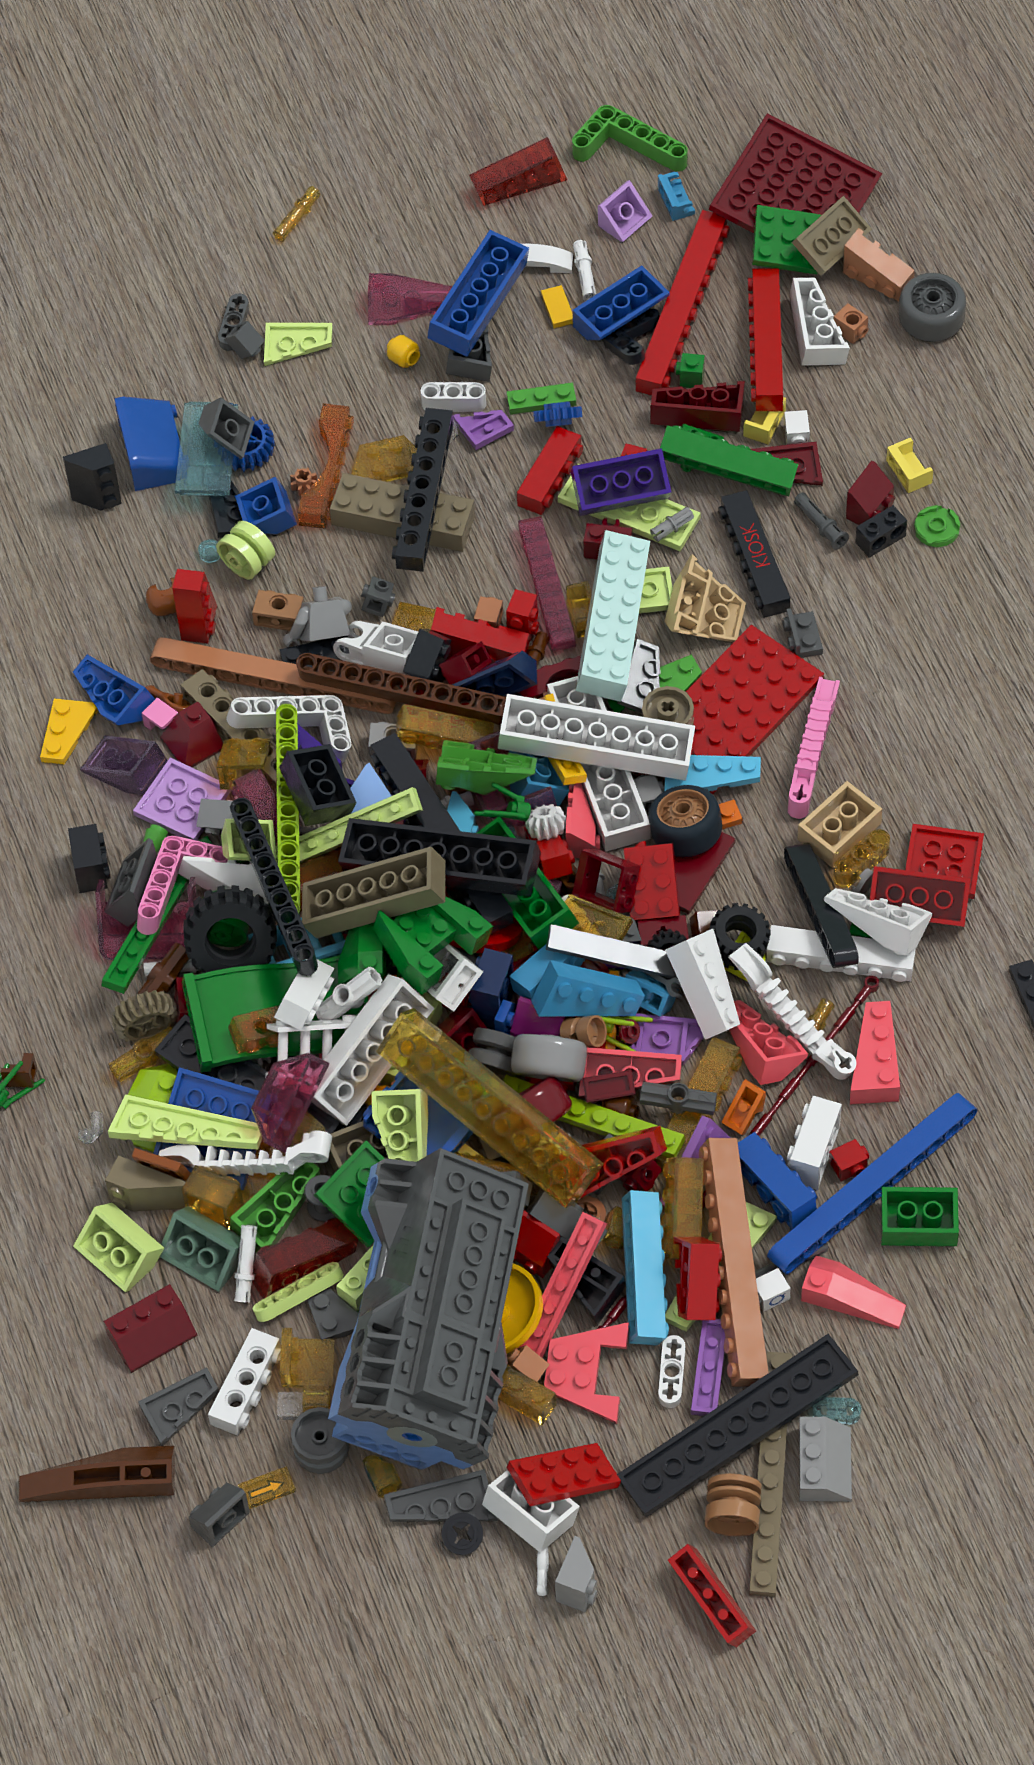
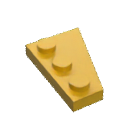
(64, 728)

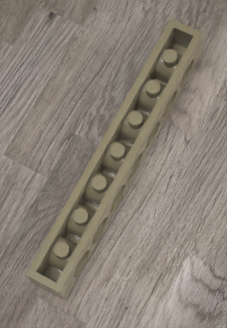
(202, 685)

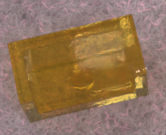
(578, 602)

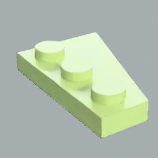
(294, 340)

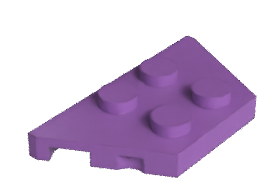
(668, 1036)

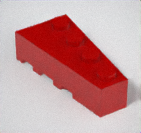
(194, 606)

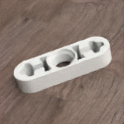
(676, 1381)

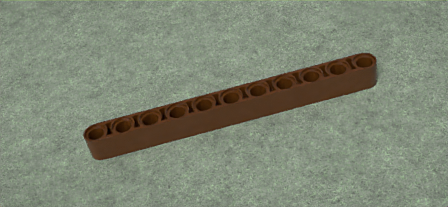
(406, 694)

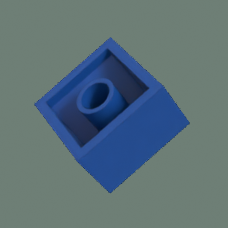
(267, 507)

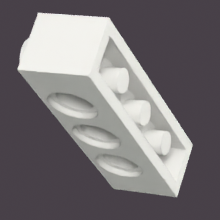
(255, 1346)

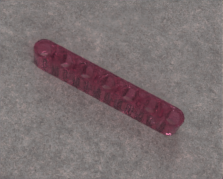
(547, 583)

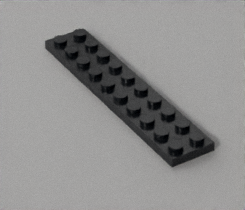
(737, 1425)

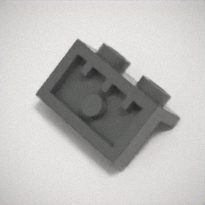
(803, 634)

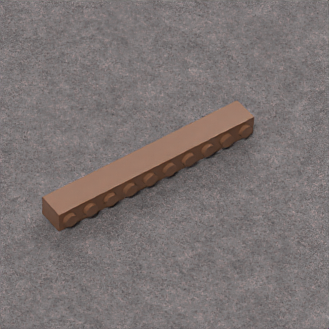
(738, 1284)

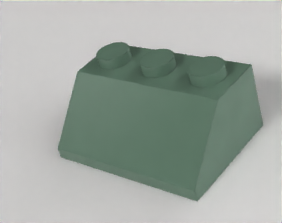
(201, 1247)

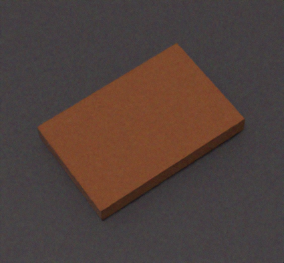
(161, 1164)

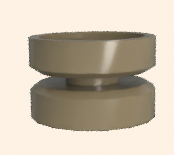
(669, 705)

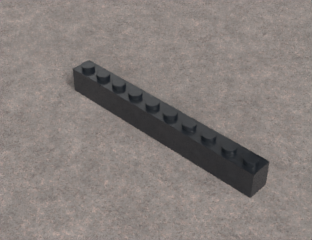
(401, 774)

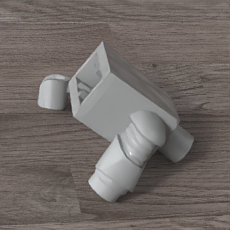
(320, 618)

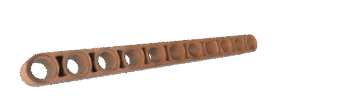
(255, 672)

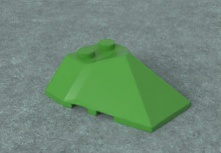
(478, 769)

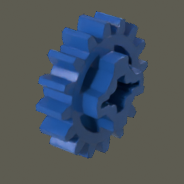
(557, 414)

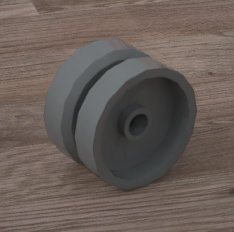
(494, 1050)
(314, 1443)

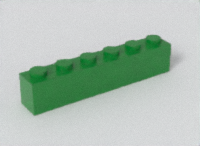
(728, 460)

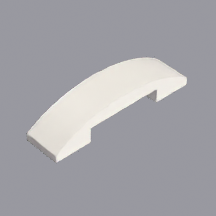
(548, 256)

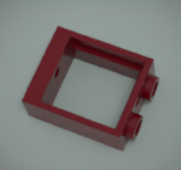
(586, 885)

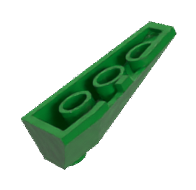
(361, 951)

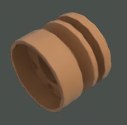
(733, 1505)

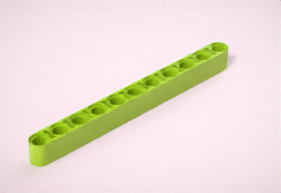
(287, 825)

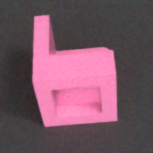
(158, 715)

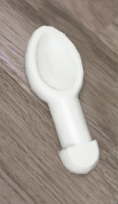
(542, 1569)

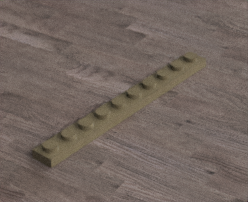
(771, 1476)

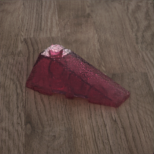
(401, 297)

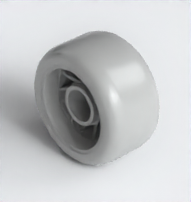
(548, 1056)

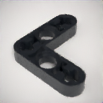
(622, 340)

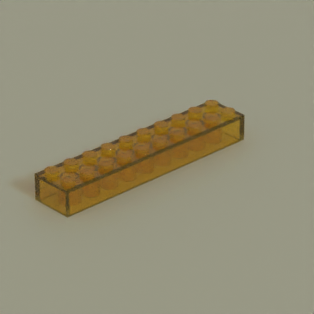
(489, 1107)

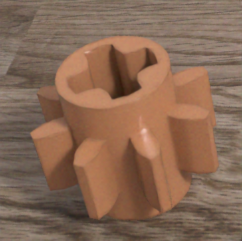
(302, 480)

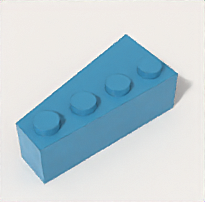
(585, 992)

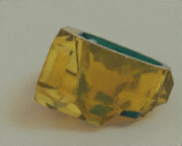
(381, 1475)

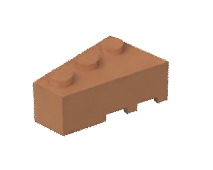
(874, 267)

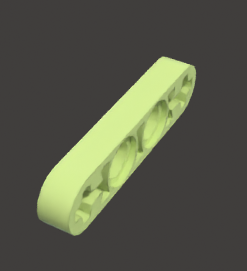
(298, 1292)

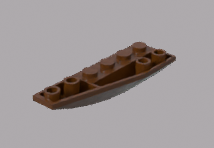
(105, 1475)

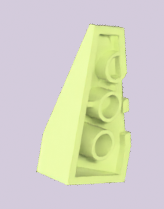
(402, 1122)

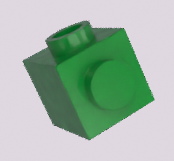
(691, 370)

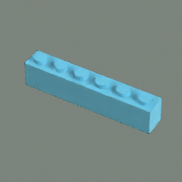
(644, 1267)

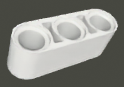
(454, 396)

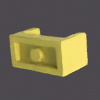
(763, 424)
(907, 466)

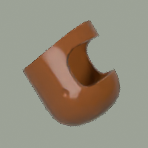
(161, 601)

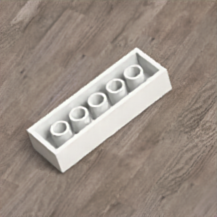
(353, 1061)

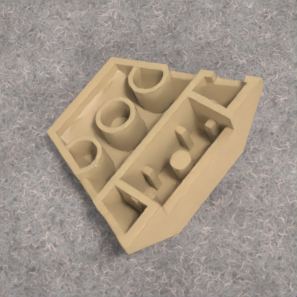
(703, 605)

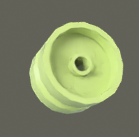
(245, 550)

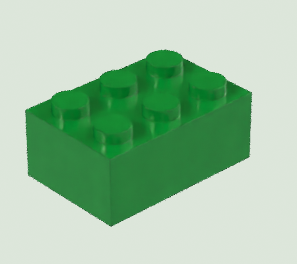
(919, 1216)

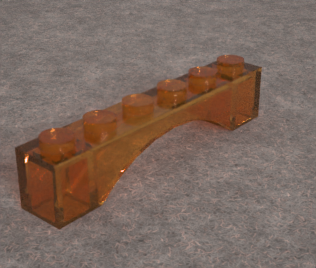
(317, 500)

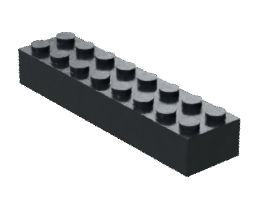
(470, 859)

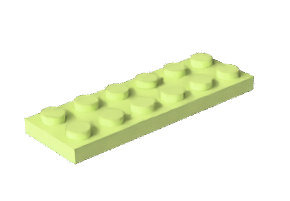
(640, 517)

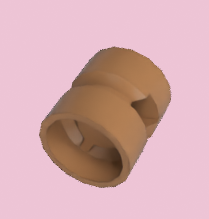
(585, 1029)

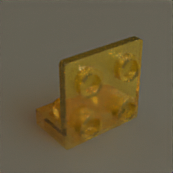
(240, 755)
(305, 1359)

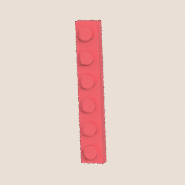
(566, 1279)

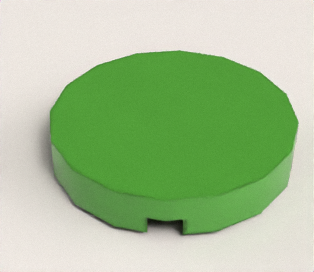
(937, 526)

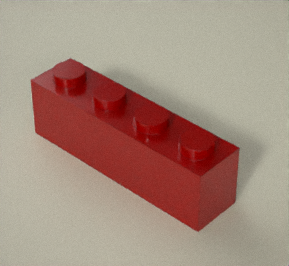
(549, 470)
(712, 1595)

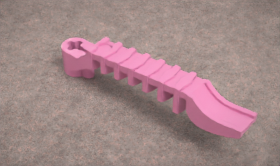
(811, 747)

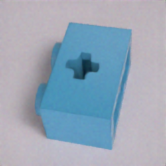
(656, 995)

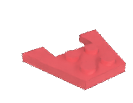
(575, 1368)

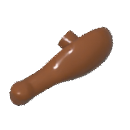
(174, 701)

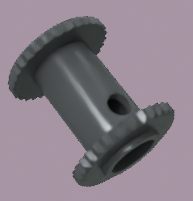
(314, 1206)

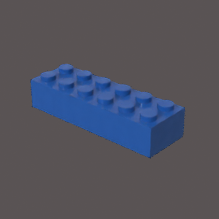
(478, 293)

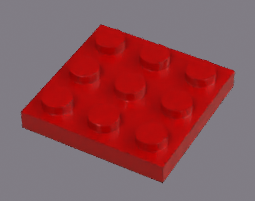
(945, 852)

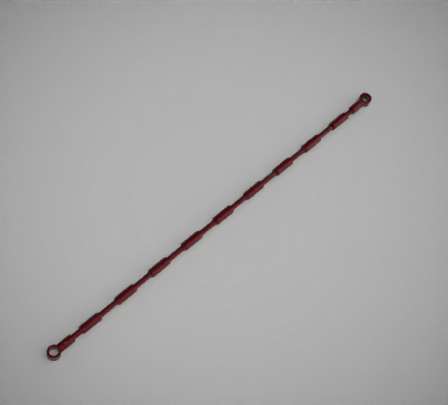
(783, 1097)

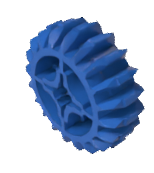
(257, 450)

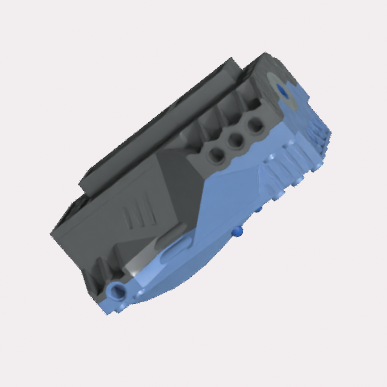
(429, 1323)

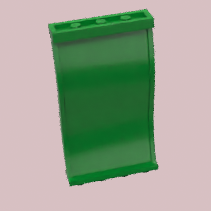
(229, 992)

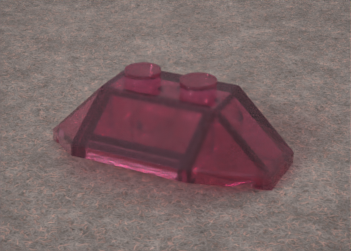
(287, 1097)

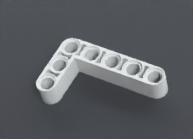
(316, 710)

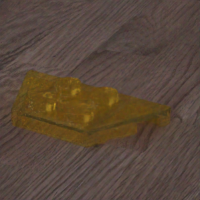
(385, 459)

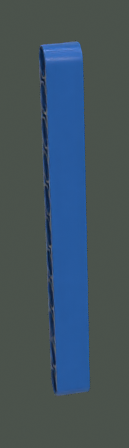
(867, 1185)

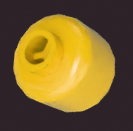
(403, 351)

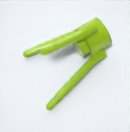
(621, 1020)

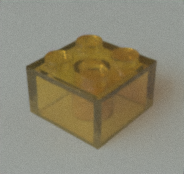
(213, 1195)

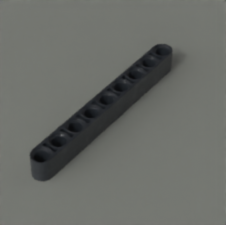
(278, 895)

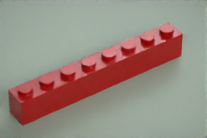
(767, 339)

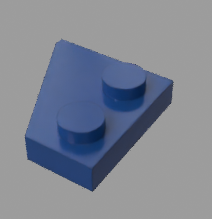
(505, 1017)

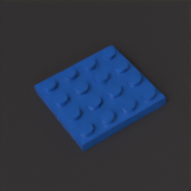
(216, 1097)

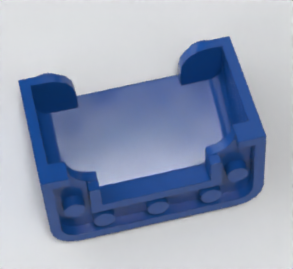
(149, 440)

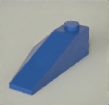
(112, 693)

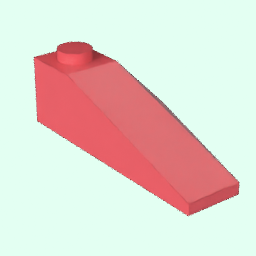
(580, 822)
(763, 1048)
(845, 1291)

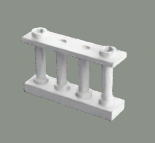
(325, 1025)

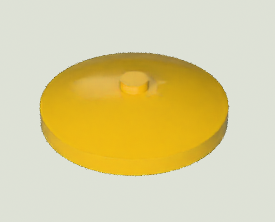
(521, 1308)

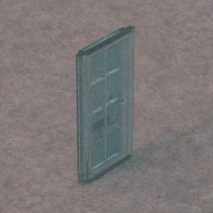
(202, 462)

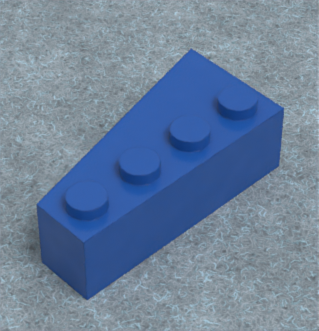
(775, 1181)

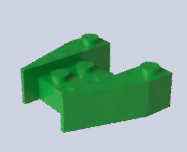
(421, 934)

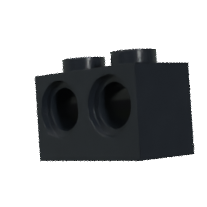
(881, 531)

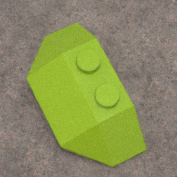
(156, 1085)

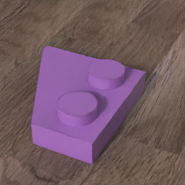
(484, 427)

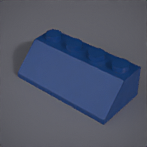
(618, 304)

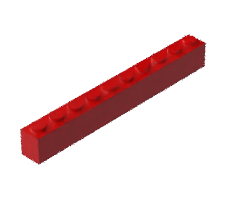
(682, 303)

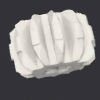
(546, 822)

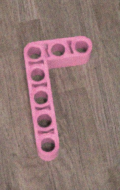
(164, 877)

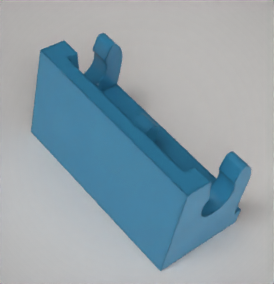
(674, 196)

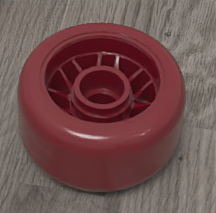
(548, 1098)

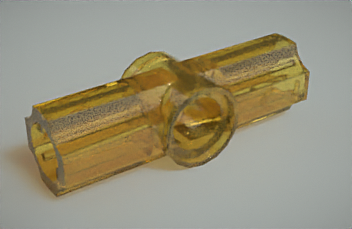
(133, 1061)

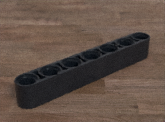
(826, 920)

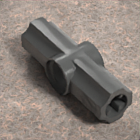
(693, 1100)

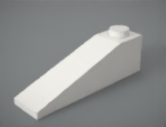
(214, 874)

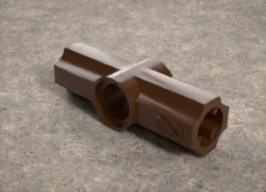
(164, 973)

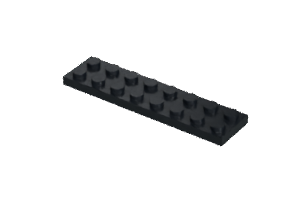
(180, 1051)

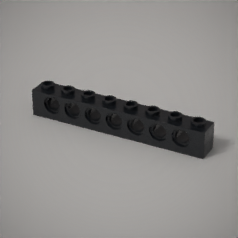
(424, 489)

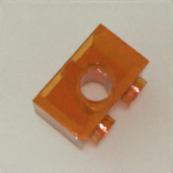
(246, 1037)

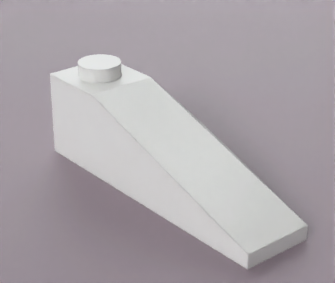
(887, 924)

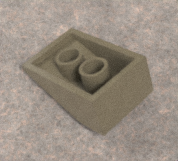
(142, 1188)

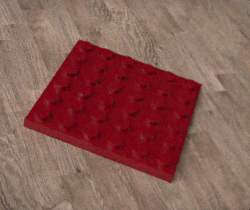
(791, 173)

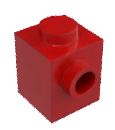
(848, 1159)

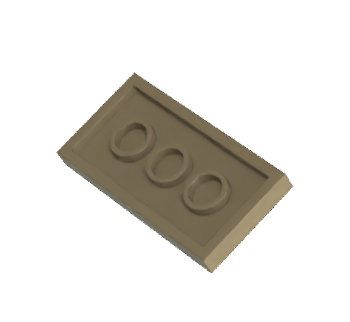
(825, 239)

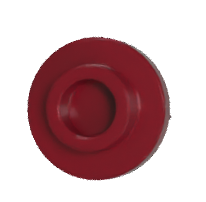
(628, 1034)

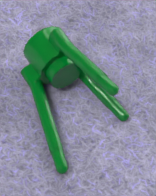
(515, 810)
(4, 1101)

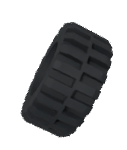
(223, 905)

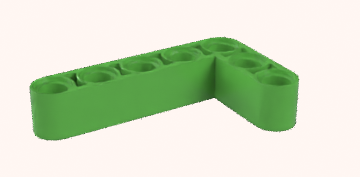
(632, 133)

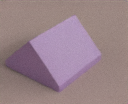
(623, 212)

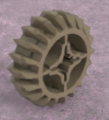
(144, 1015)

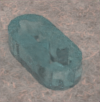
(837, 1409)

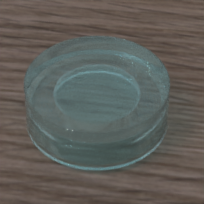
(208, 551)

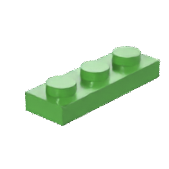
(533, 398)

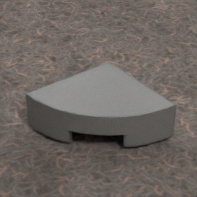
(865, 883)

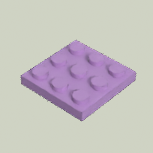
(176, 797)

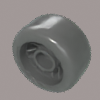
(932, 307)

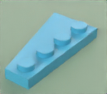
(719, 771)

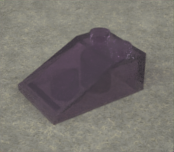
(125, 763)

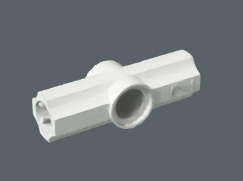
(349, 995)

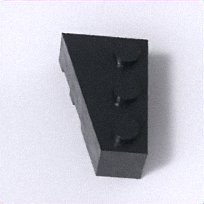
(598, 1285)

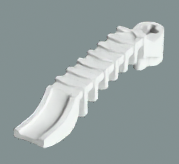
(759, 978)
(312, 1149)

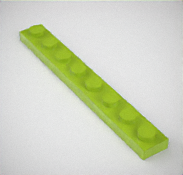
(605, 1120)

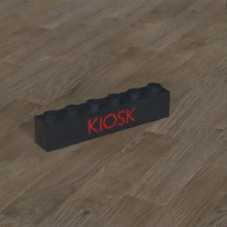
(754, 554)

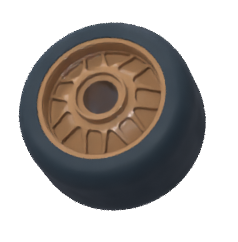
(687, 819)

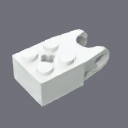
(379, 646)

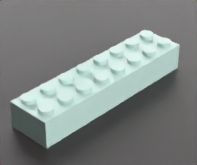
(613, 616)

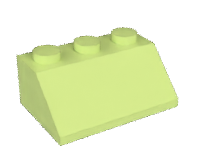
(118, 1246)

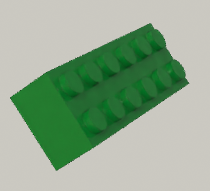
(544, 905)

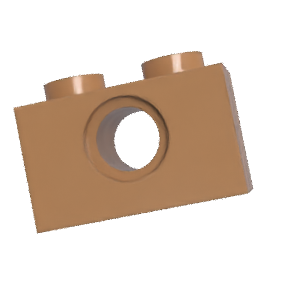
(266, 612)

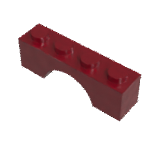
(552, 673)

